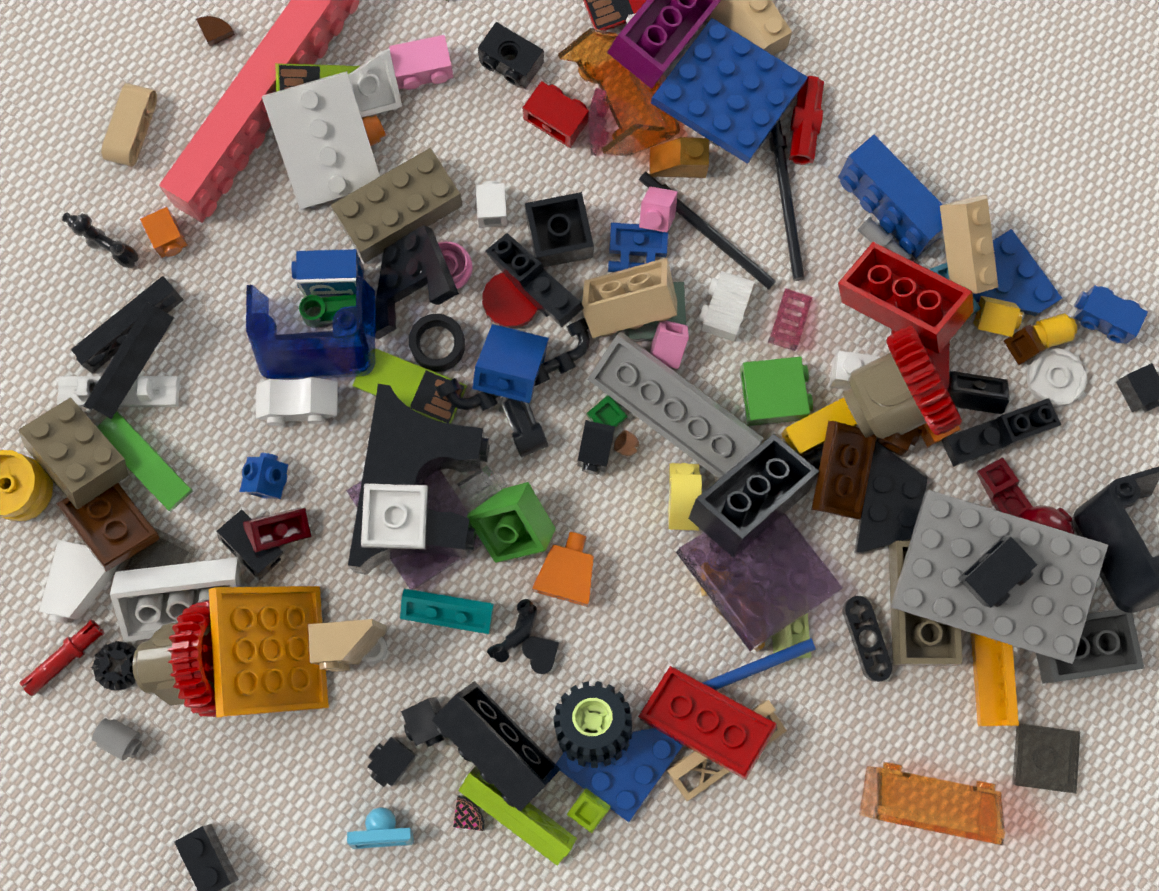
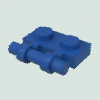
(632, 240)

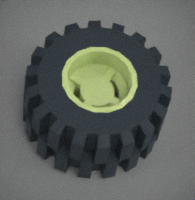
(593, 724)

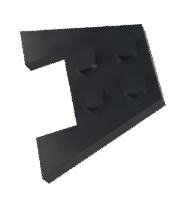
(407, 268)

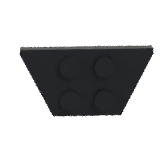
(890, 501)

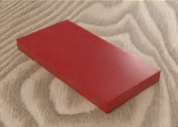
(708, 722)

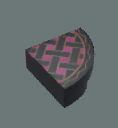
(468, 815)

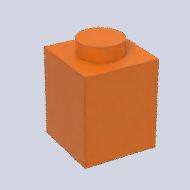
(164, 232)

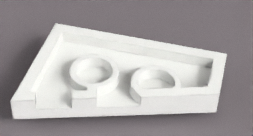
(376, 85)

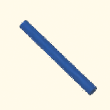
(761, 664)

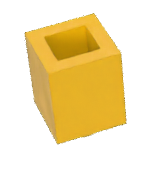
(997, 316)

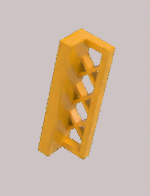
(994, 682)

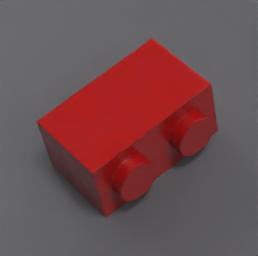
(556, 113)

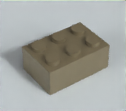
(73, 452)

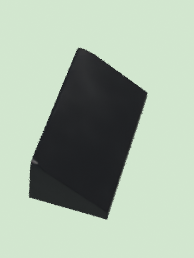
(978, 392)

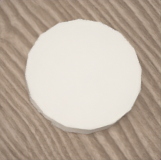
(1056, 376)

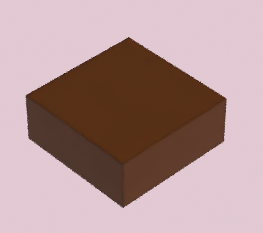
(1024, 344)

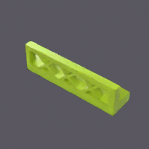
(528, 824)

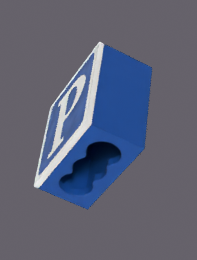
(327, 272)

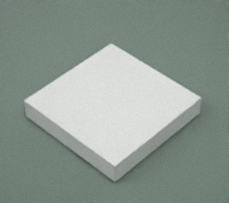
(394, 516)

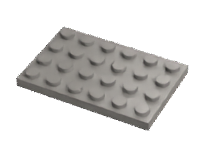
(1038, 616)

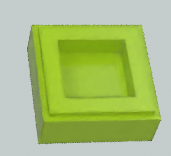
(588, 810)

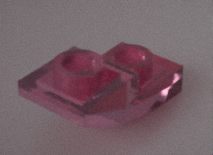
(597, 124)

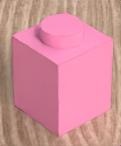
(658, 209)
(670, 343)

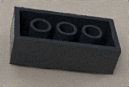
(753, 495)
(495, 745)

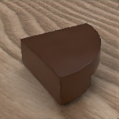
(215, 29)

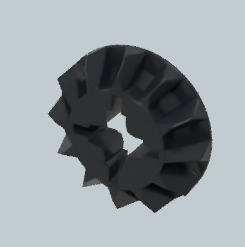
(102, 663)

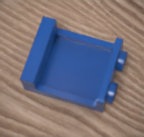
(510, 363)

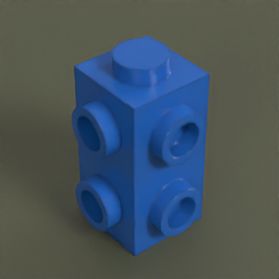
(1109, 314)

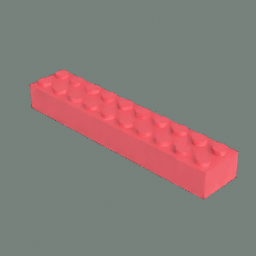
(240, 117)

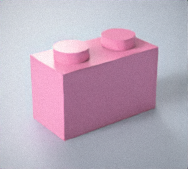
(421, 62)

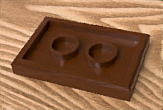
(843, 471)
(110, 526)

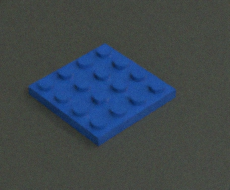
(729, 90)

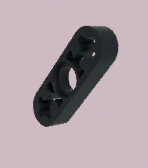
(883, 657)

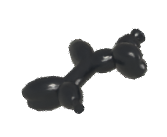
(95, 237)

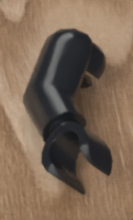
(522, 631)

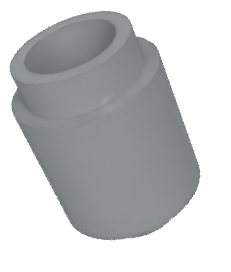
(117, 739)

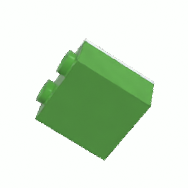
(775, 391)

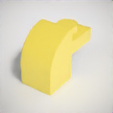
(684, 488)

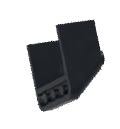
(1128, 566)

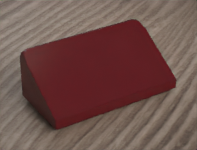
(277, 529)

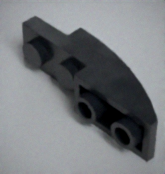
(533, 280)
(1001, 432)

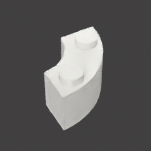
(296, 400)

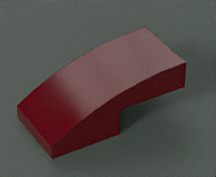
(1003, 488)

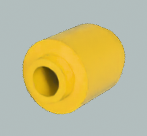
(1056, 330)

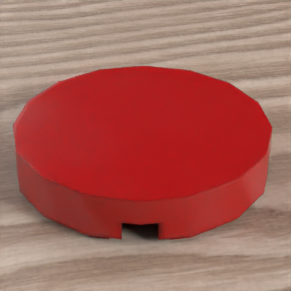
(506, 304)

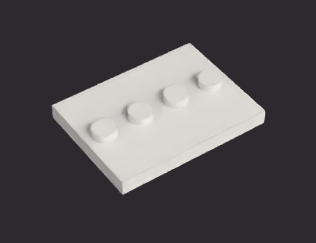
(321, 139)

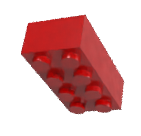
(906, 295)

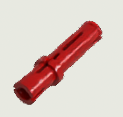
(71, 649)

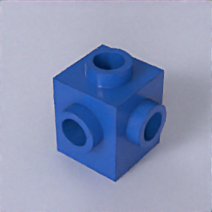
(264, 476)

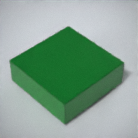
(607, 413)

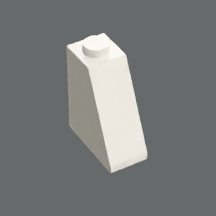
(73, 582)

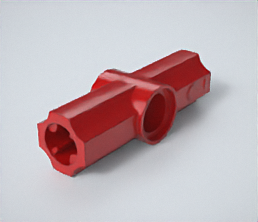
(806, 121)

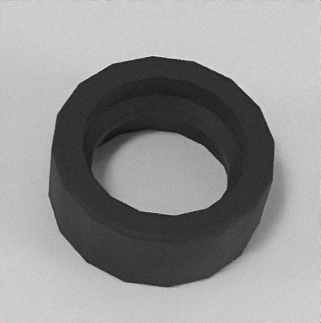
(428, 322)

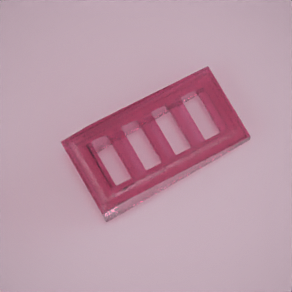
(784, 340)

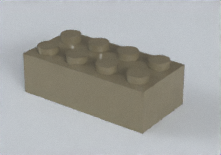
(397, 204)
(915, 638)

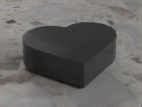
(541, 653)

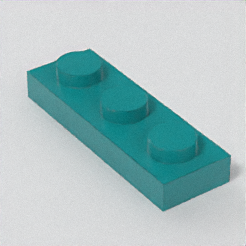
(446, 611)

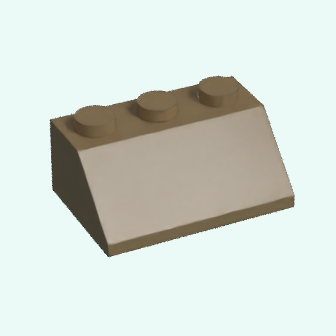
(755, 21)
(969, 244)
(629, 298)
(343, 643)

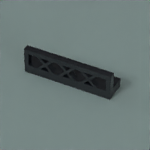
(107, 338)
(129, 360)

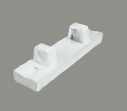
(145, 392)

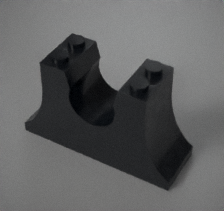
(405, 452)

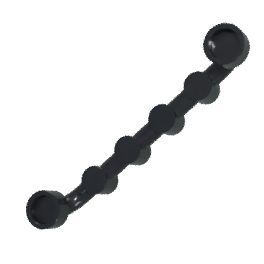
(562, 362)

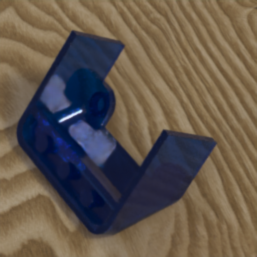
(323, 355)

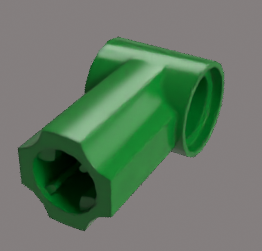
(328, 306)

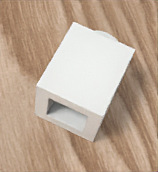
(491, 204)

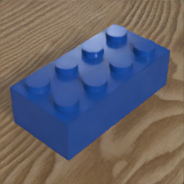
(893, 196)

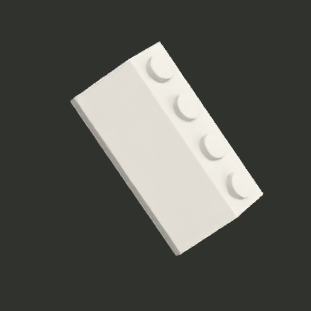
(140, 598)

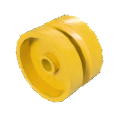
(23, 487)

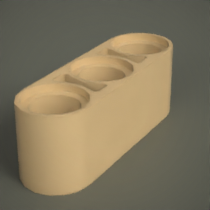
(129, 124)

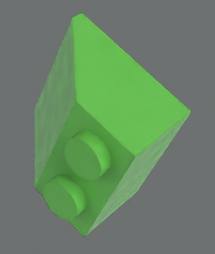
(512, 523)

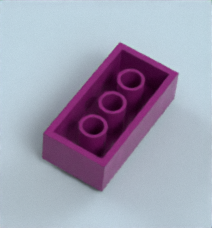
(659, 35)

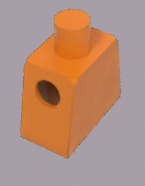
(567, 572)

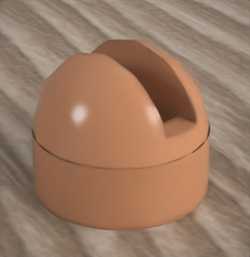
(626, 443)

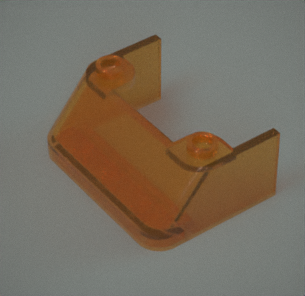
(628, 97)
(933, 804)

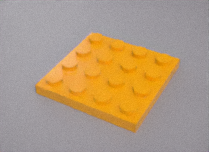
(264, 650)

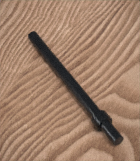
(778, 145)
(714, 236)

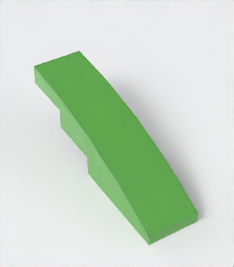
(145, 462)

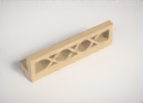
(693, 759)

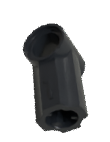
(526, 431)

